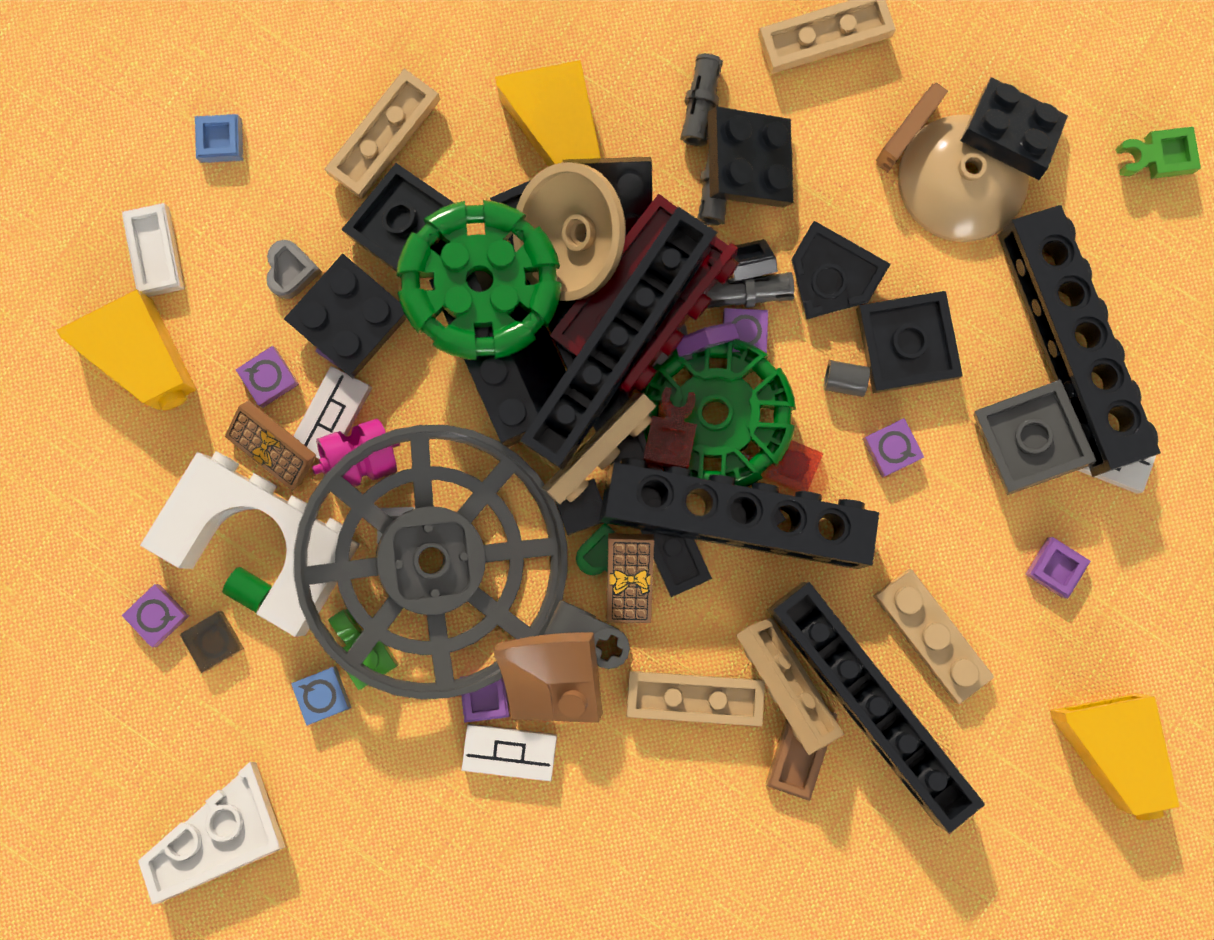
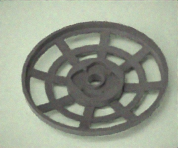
(399, 554)

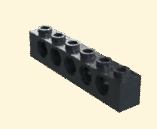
(1056, 326)
(620, 338)
(852, 524)
(876, 707)

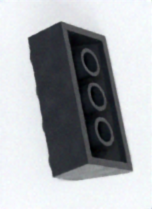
(516, 384)

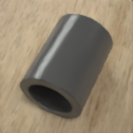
(846, 378)

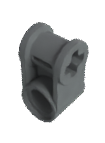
(572, 619)

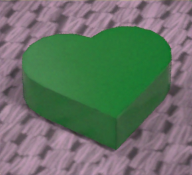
(593, 554)

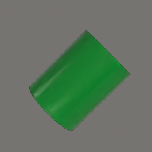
(246, 589)

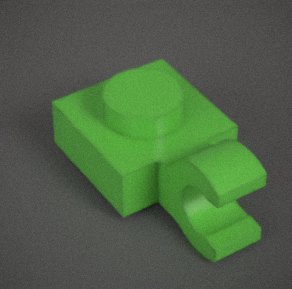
(380, 657)

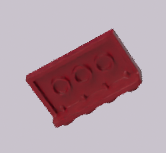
(588, 312)

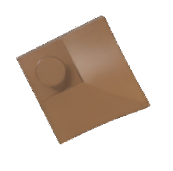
(551, 677)

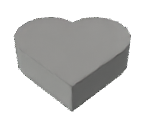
(290, 269)

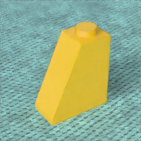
(552, 110)
(133, 349)
(1124, 751)

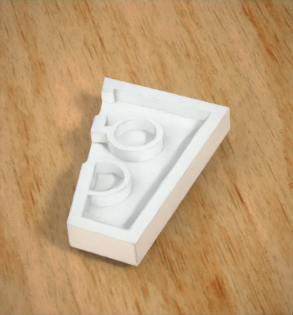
(219, 838)

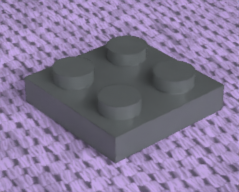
(1034, 437)

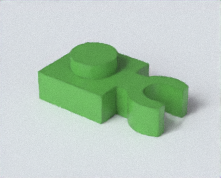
(1164, 152)

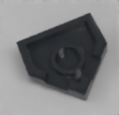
(834, 272)

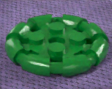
(479, 253)
(742, 402)

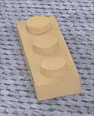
(825, 33)
(382, 133)
(600, 448)
(933, 636)
(790, 685)
(695, 698)

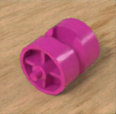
(337, 445)

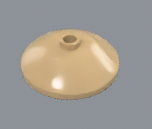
(948, 197)
(565, 204)

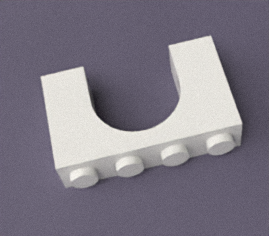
(211, 494)

